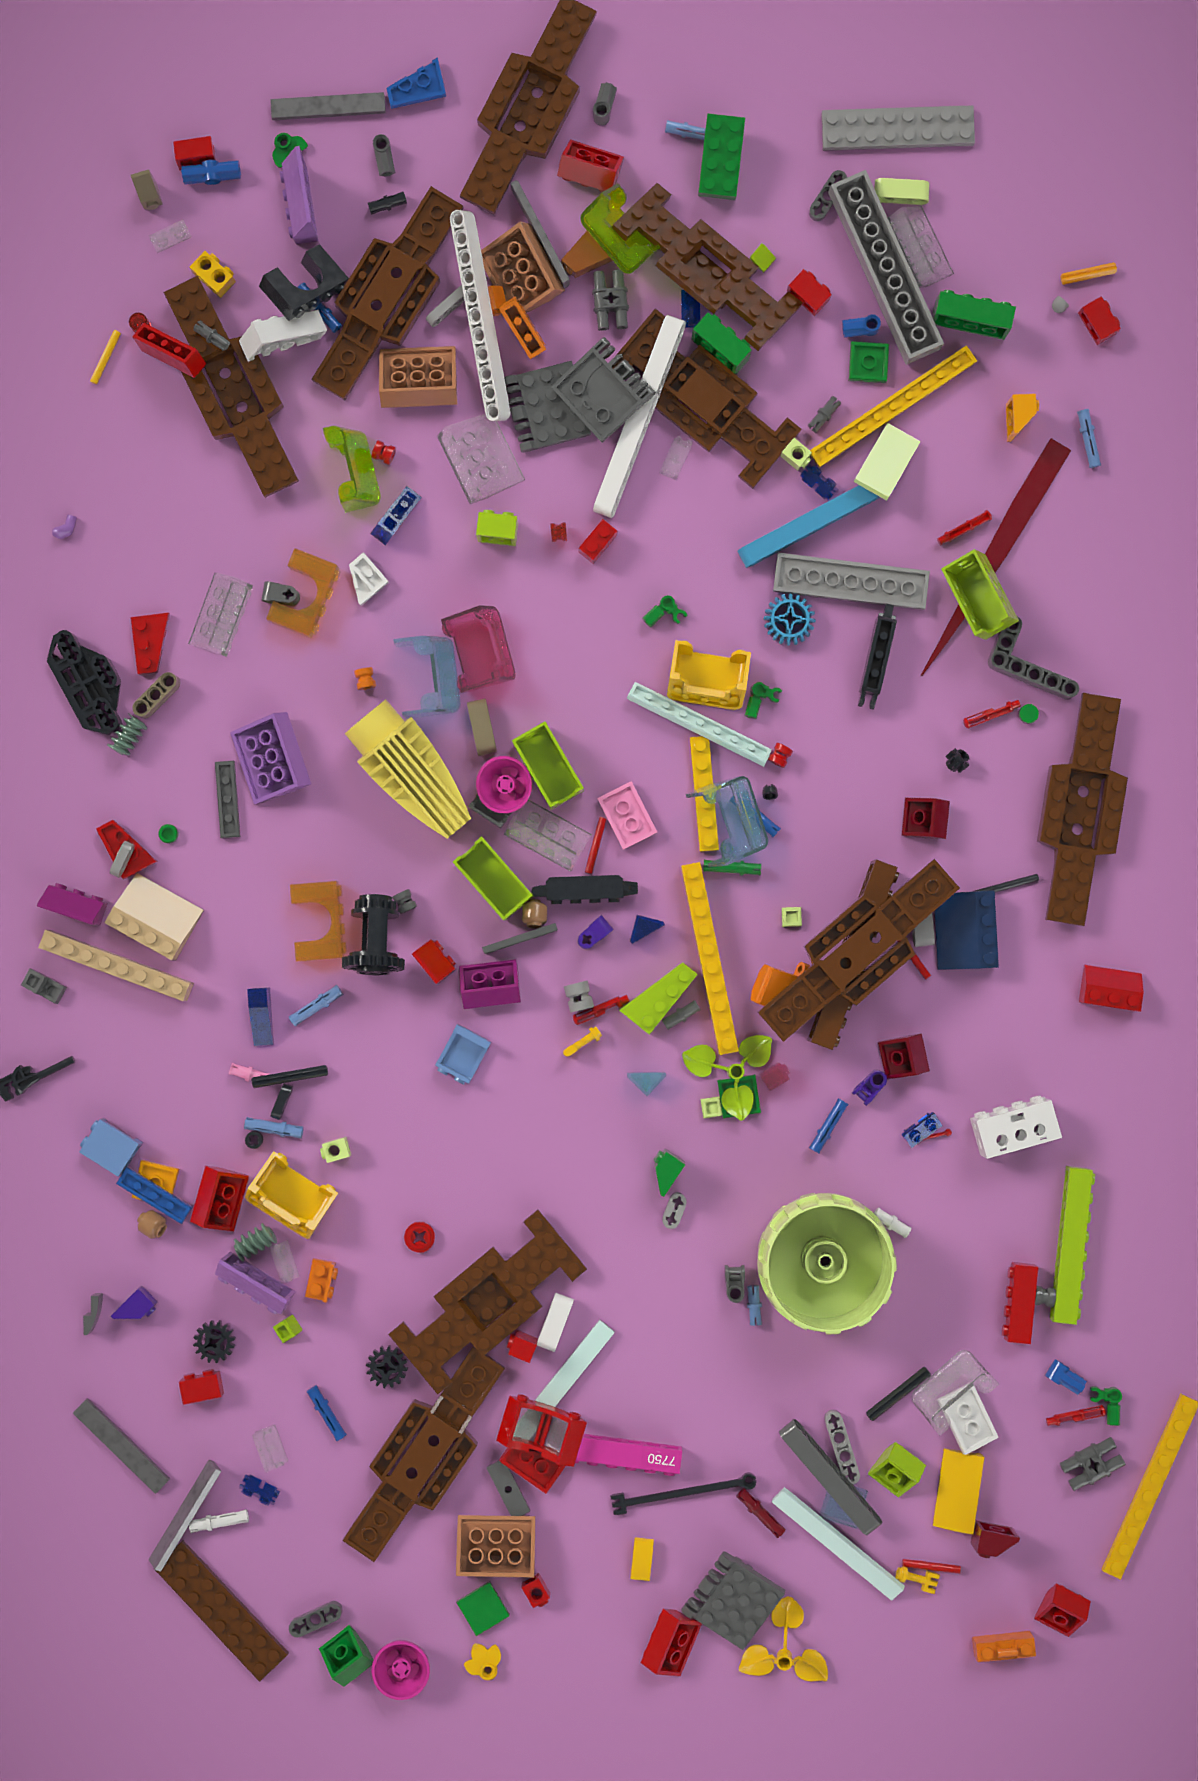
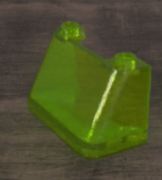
(598, 221)
(363, 487)

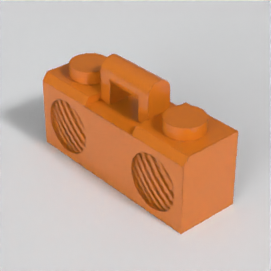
(522, 327)
(1004, 1646)

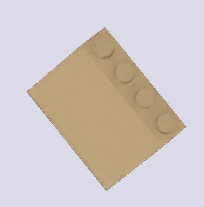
(154, 917)

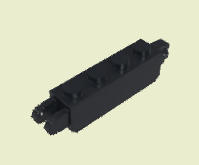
(877, 656)
(585, 888)

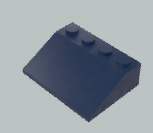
(967, 931)

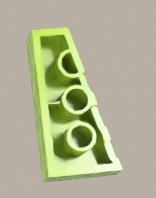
(654, 1002)

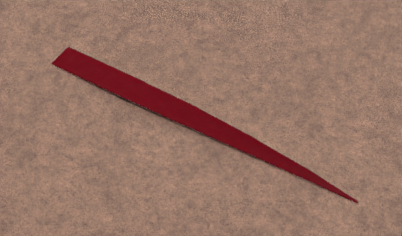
(1014, 522)

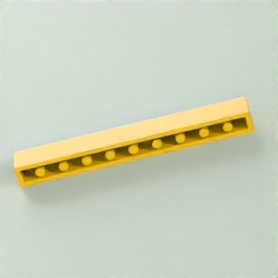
(709, 958)

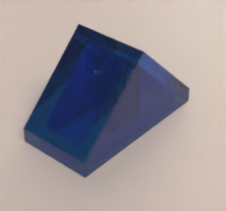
(644, 926)

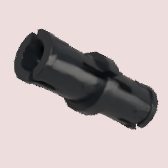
(387, 202)

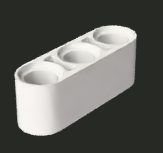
(555, 1322)

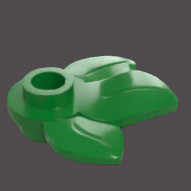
(281, 152)

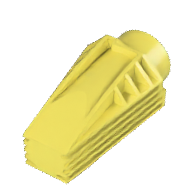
(408, 768)

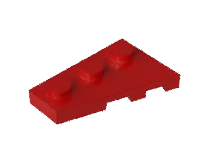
(148, 641)
(113, 837)
(532, 1467)

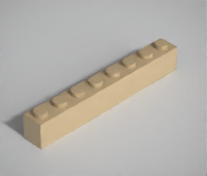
(116, 965)

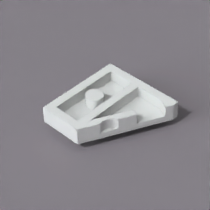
(366, 578)

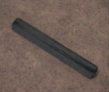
(289, 1076)
(897, 1394)

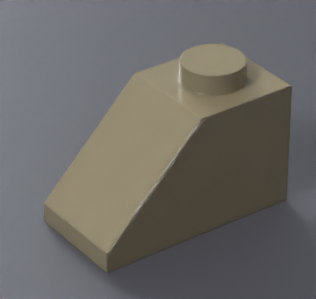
(147, 189)

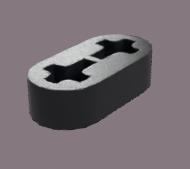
(281, 1101)

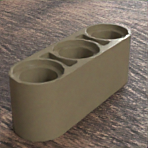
(146, 697)
(481, 727)

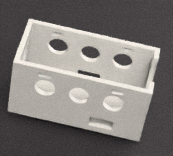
(1006, 1122)

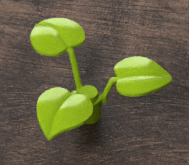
(735, 1100)

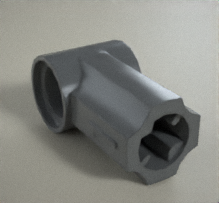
(604, 103)
(383, 156)

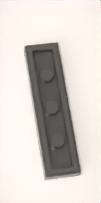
(227, 799)
(520, 938)

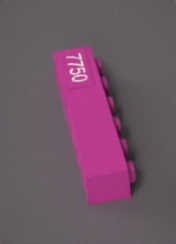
(630, 1454)

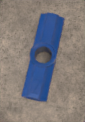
(211, 172)

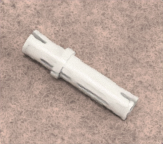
(211, 1522)

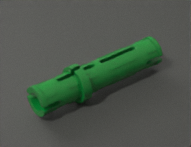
(736, 867)

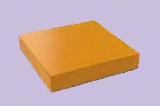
(159, 1174)

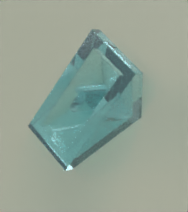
(646, 1080)

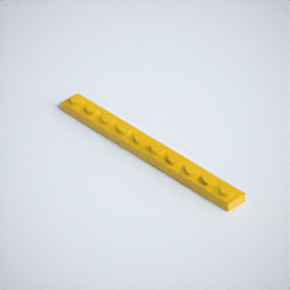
(892, 406)
(1150, 1486)

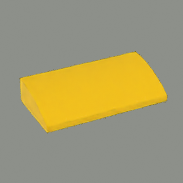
(958, 1491)

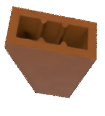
(584, 256)

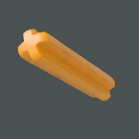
(1088, 273)

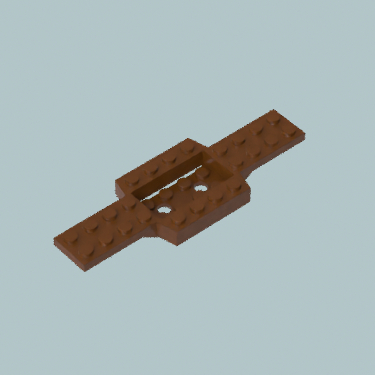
(541, 115)
(373, 282)
(252, 427)
(1065, 807)
(826, 977)
(447, 1421)

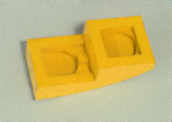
(642, 1559)

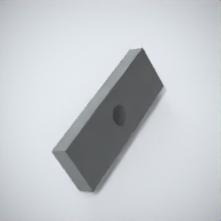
(512, 1499)

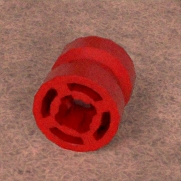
(383, 452)
(780, 755)

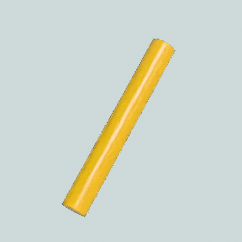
(105, 357)

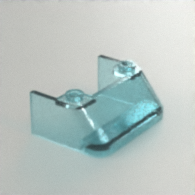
(443, 662)
(740, 817)

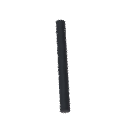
(1011, 884)

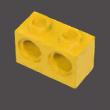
(210, 276)

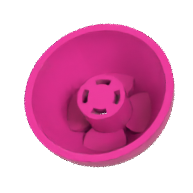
(495, 780)
(403, 1680)

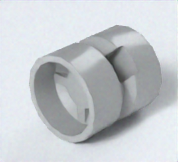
(577, 989)

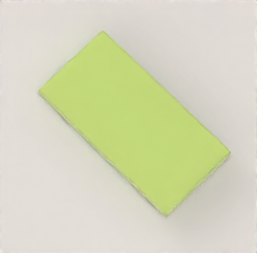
(887, 461)

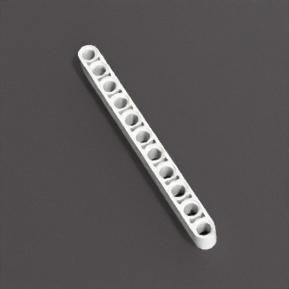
(480, 315)
(637, 424)

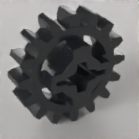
(210, 1334)
(379, 1366)

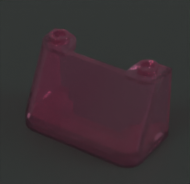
(480, 647)

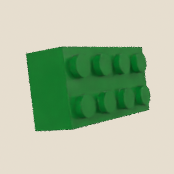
(721, 156)
(973, 314)

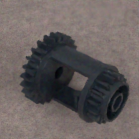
(373, 957)

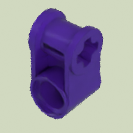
(597, 931)
(869, 1087)

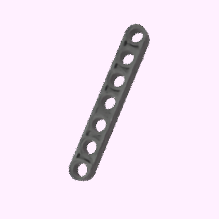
(830, 1477)

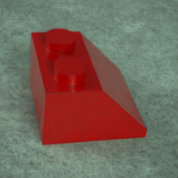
(434, 960)
(1063, 1610)

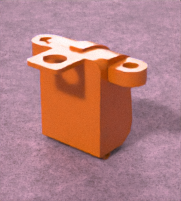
(772, 981)

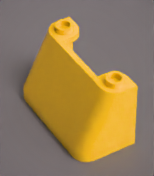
(708, 677)
(290, 1196)

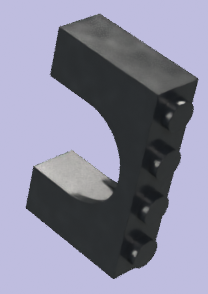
(295, 301)

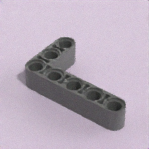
(1025, 666)

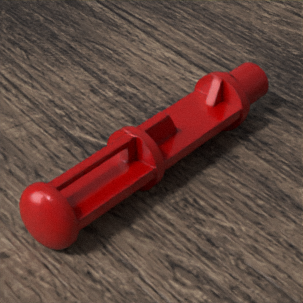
(967, 526)
(991, 714)
(600, 1009)
(1078, 1415)

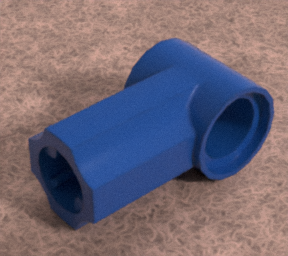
(859, 327)
(1062, 1375)

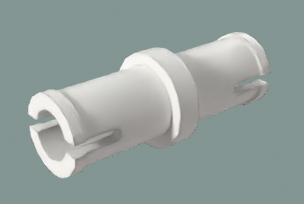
(892, 1223)

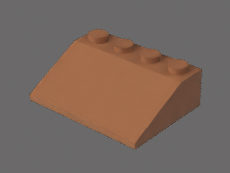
(521, 267)
(417, 376)
(495, 1546)

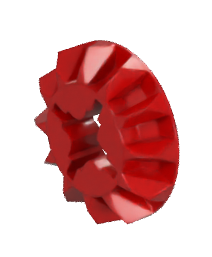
(419, 1246)

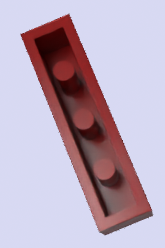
(169, 350)
(1021, 1303)

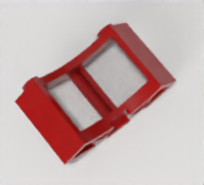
(542, 1428)

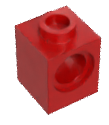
(533, 1583)

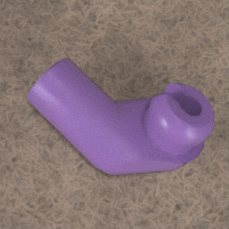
(66, 529)

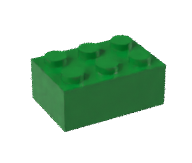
(721, 342)

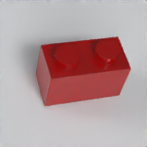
(809, 291)
(1099, 320)
(598, 541)
(522, 1346)
(201, 1387)

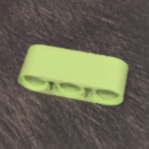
(902, 191)

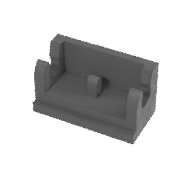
(497, 819)

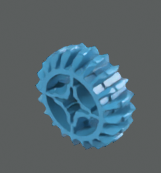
(790, 602)

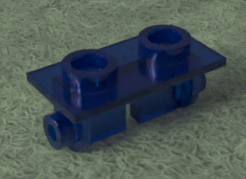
(689, 310)
(814, 476)
(926, 1126)
(264, 1494)

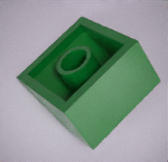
(667, 1169)
(346, 1656)

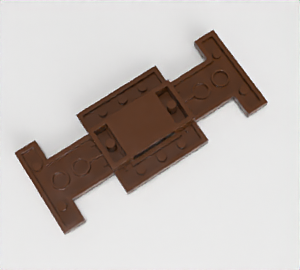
(699, 274)
(716, 397)
(484, 1294)

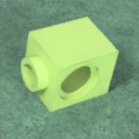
(796, 446)
(344, 1148)

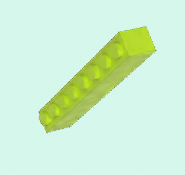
(1071, 1244)

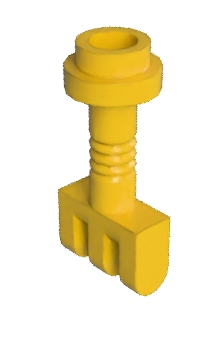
(594, 1034)
(902, 1575)

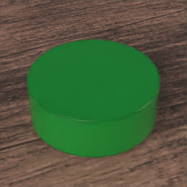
(1028, 713)
(168, 833)

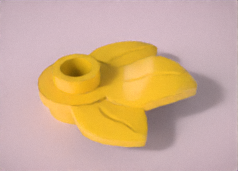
(483, 1658)

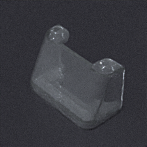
(948, 1386)

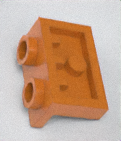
(321, 1279)

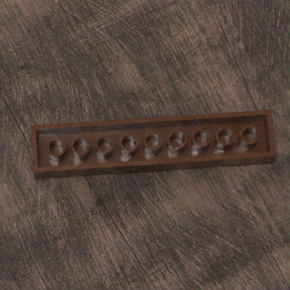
(832, 1016)

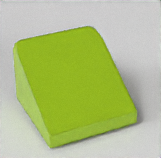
(762, 257)
(287, 1328)

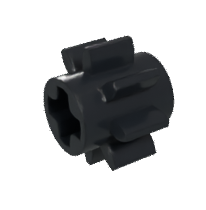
(957, 760)

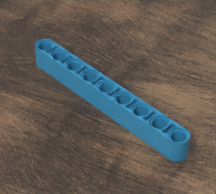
(806, 525)

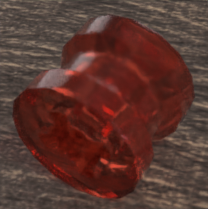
(136, 320)
(558, 532)

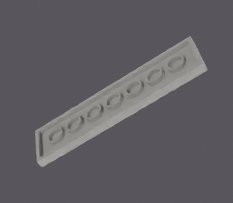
(898, 127)
(851, 581)

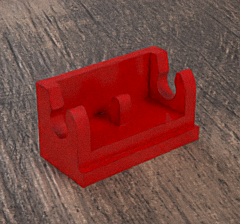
(193, 151)

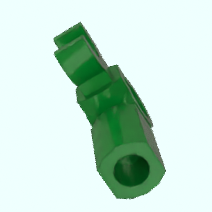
(666, 604)
(759, 690)
(1113, 1396)

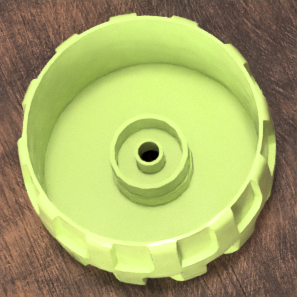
(834, 1294)

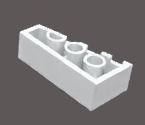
(280, 333)

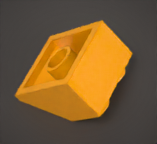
(1019, 412)

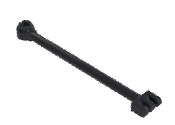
(623, 1503)

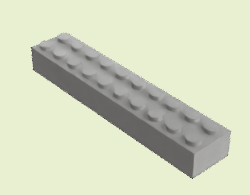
(885, 267)

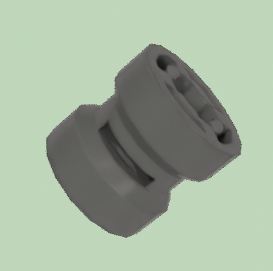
(404, 896)
(1045, 1296)

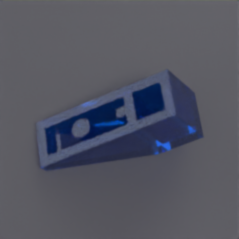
(395, 515)
(260, 1016)

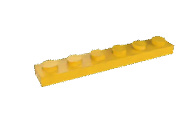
(702, 777)

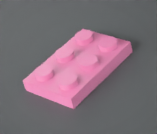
(627, 815)

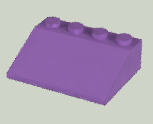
(299, 198)
(270, 757)
(254, 1282)

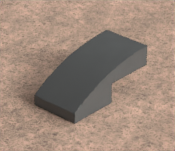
(43, 986)
(91, 1319)

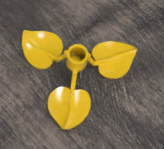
(808, 1667)

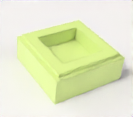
(791, 917)
(711, 1107)

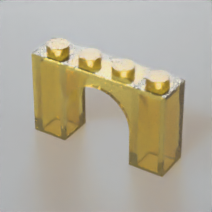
(305, 620)
(332, 944)

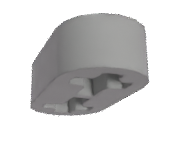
(122, 859)
(678, 1213)

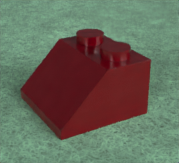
(925, 818)
(904, 1056)
(992, 1539)

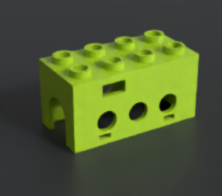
(980, 594)
(548, 765)
(493, 879)

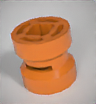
(364, 677)

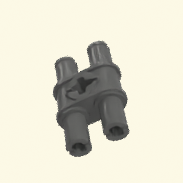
(619, 297)
(1102, 1468)

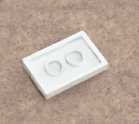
(970, 1422)

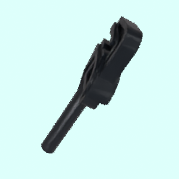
(24, 1079)

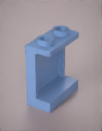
(462, 1054)
(109, 1147)

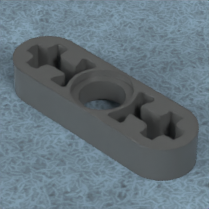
(815, 205)
(301, 1619)

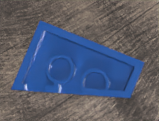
(418, 87)

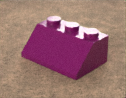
(73, 904)
(489, 984)

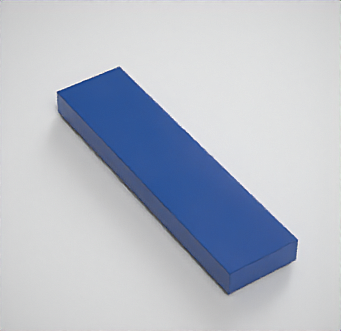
(154, 1195)

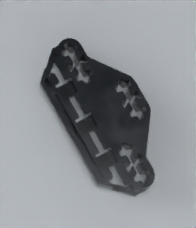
(88, 679)

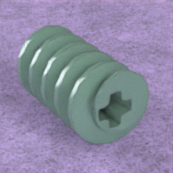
(127, 735)
(254, 1242)

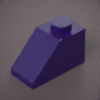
(136, 1306)

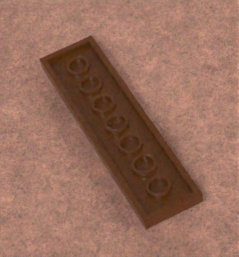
(222, 1611)

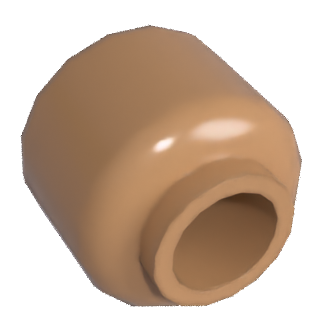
(534, 914)
(151, 1224)

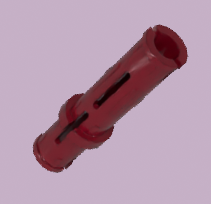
(754, 1506)

